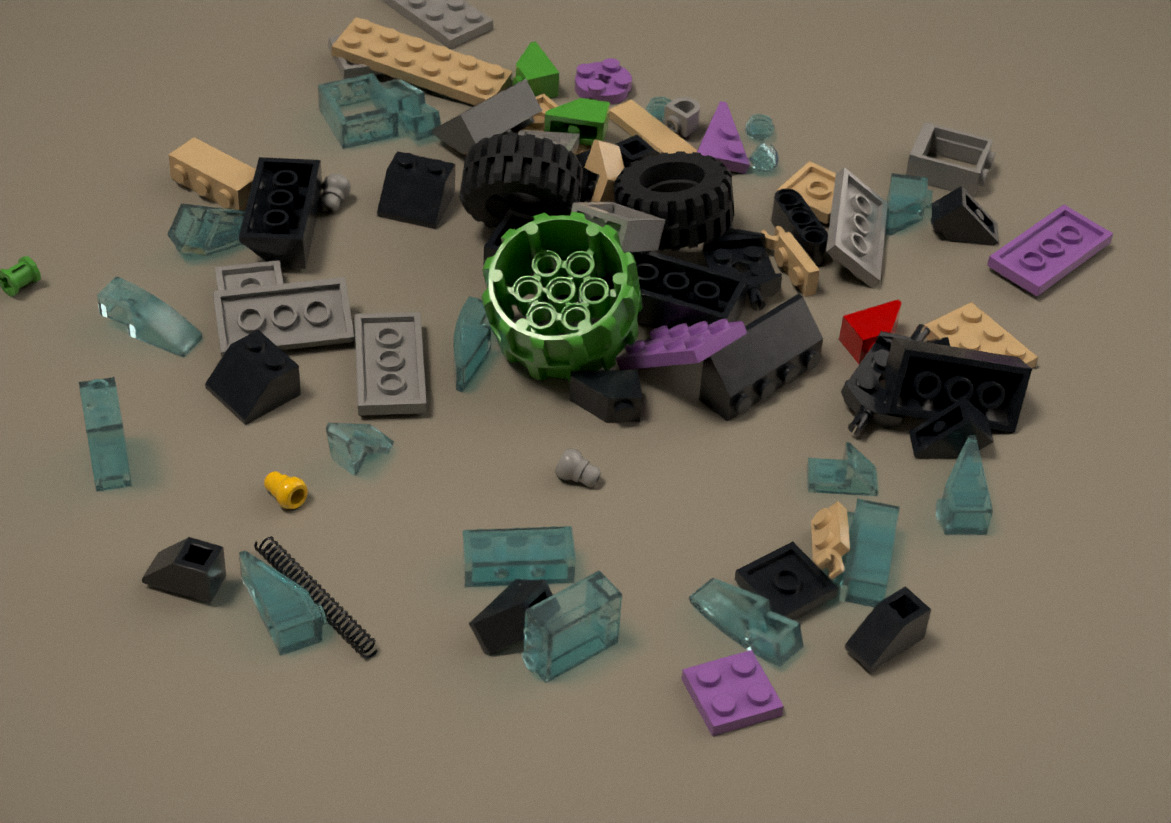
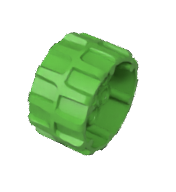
(566, 246)

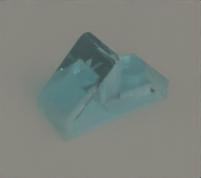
(353, 442)
(848, 476)

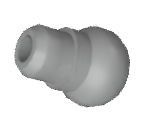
(335, 190)
(576, 468)

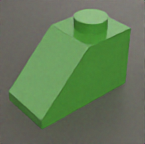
(538, 71)
(580, 116)

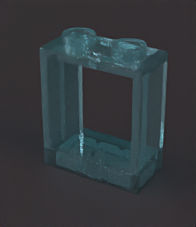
(351, 129)
(105, 434)
(589, 599)

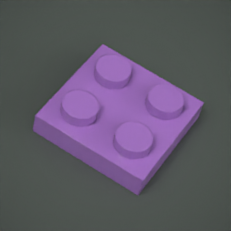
(732, 692)

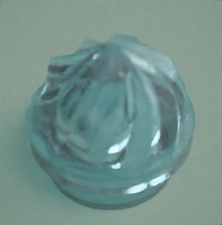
(764, 158)

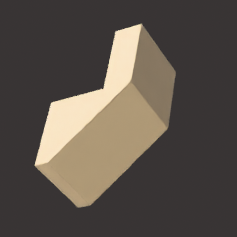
(607, 162)

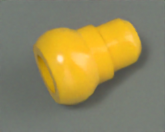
(287, 490)

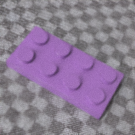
(1050, 250)
(680, 344)

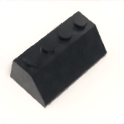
(283, 210)
(763, 360)
(932, 376)

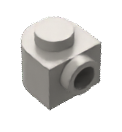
(682, 115)

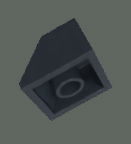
(417, 190)
(254, 378)

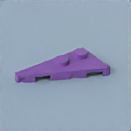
(724, 141)

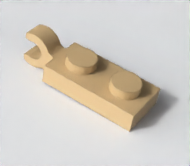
(793, 260)
(830, 538)

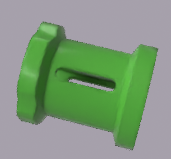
(19, 275)

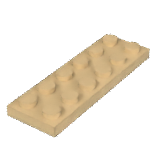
(420, 62)

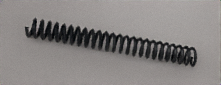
(266, 556)

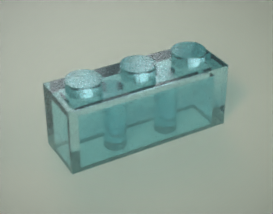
(509, 554)
(870, 554)

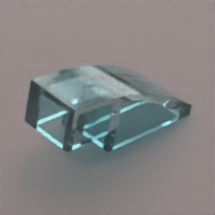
(414, 114)
(147, 317)
(470, 342)
(748, 621)

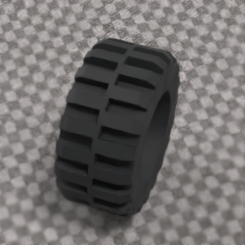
(519, 176)
(684, 190)

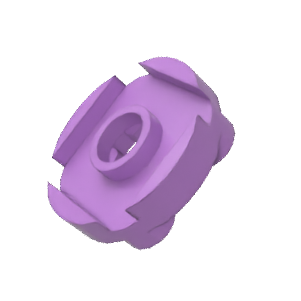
(591, 81)

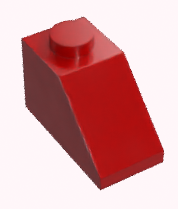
(862, 327)

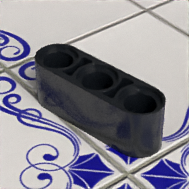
(796, 217)

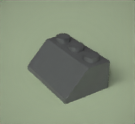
(490, 117)

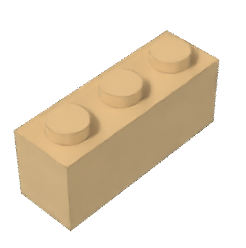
(212, 174)

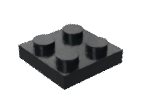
(788, 581)

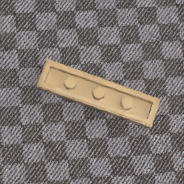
(640, 122)

